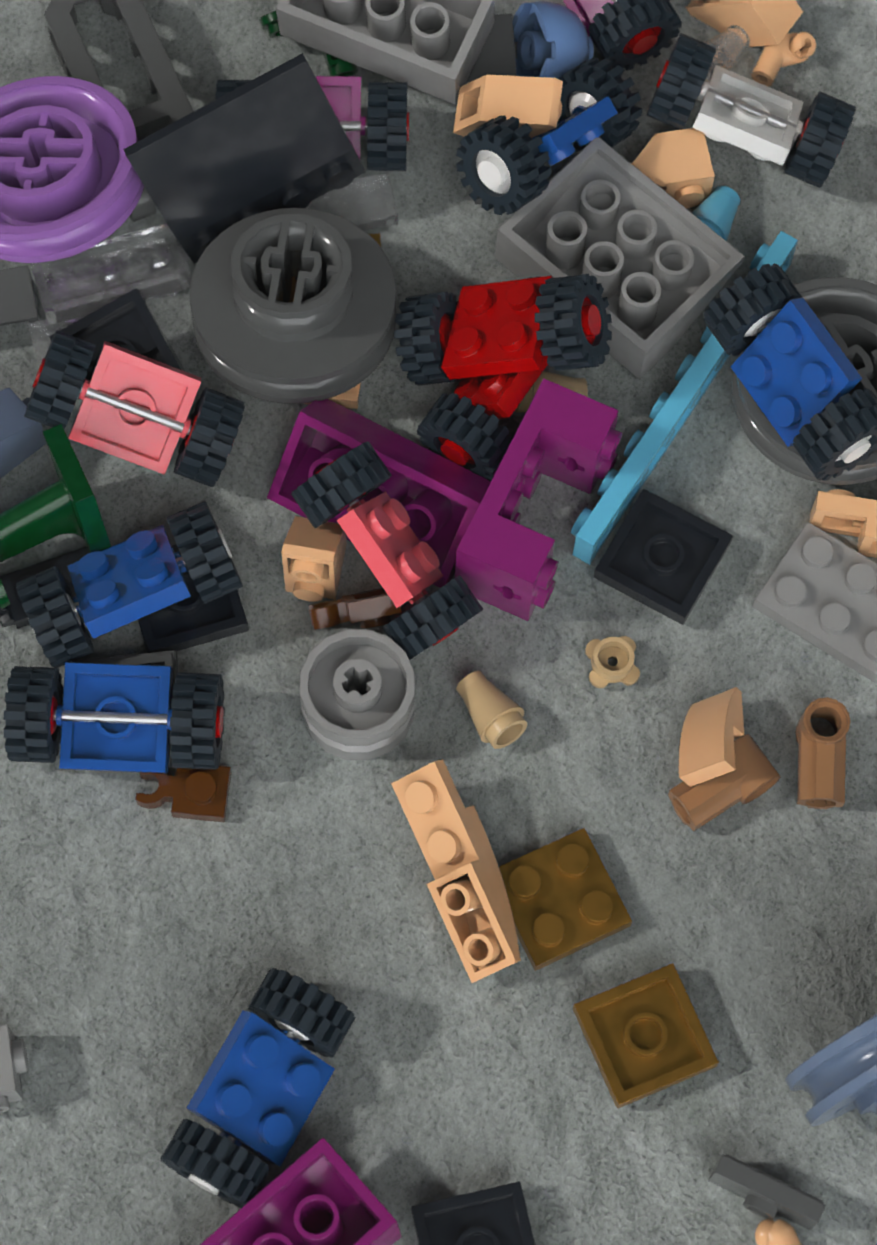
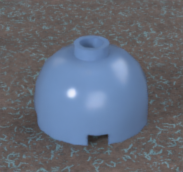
(549, 40)

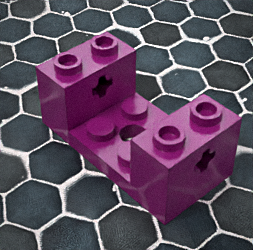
(558, 437)

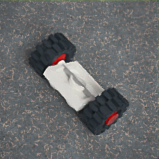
(750, 113)

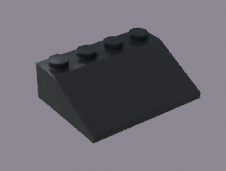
(246, 155)

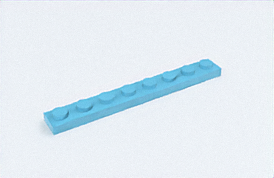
(668, 417)

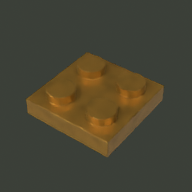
(562, 899)
(645, 1035)

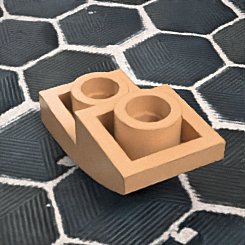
(709, 737)

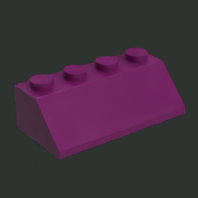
(431, 488)
(311, 1204)

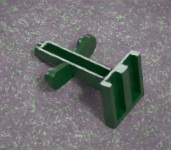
(56, 510)

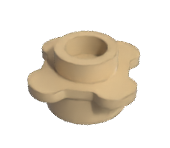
(619, 648)

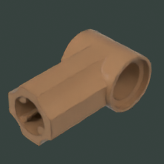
(822, 758)
(711, 798)

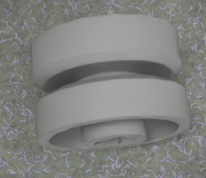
(331, 700)

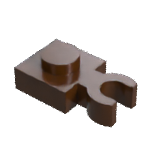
(368, 607)
(193, 793)

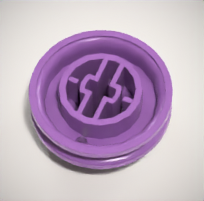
(62, 168)

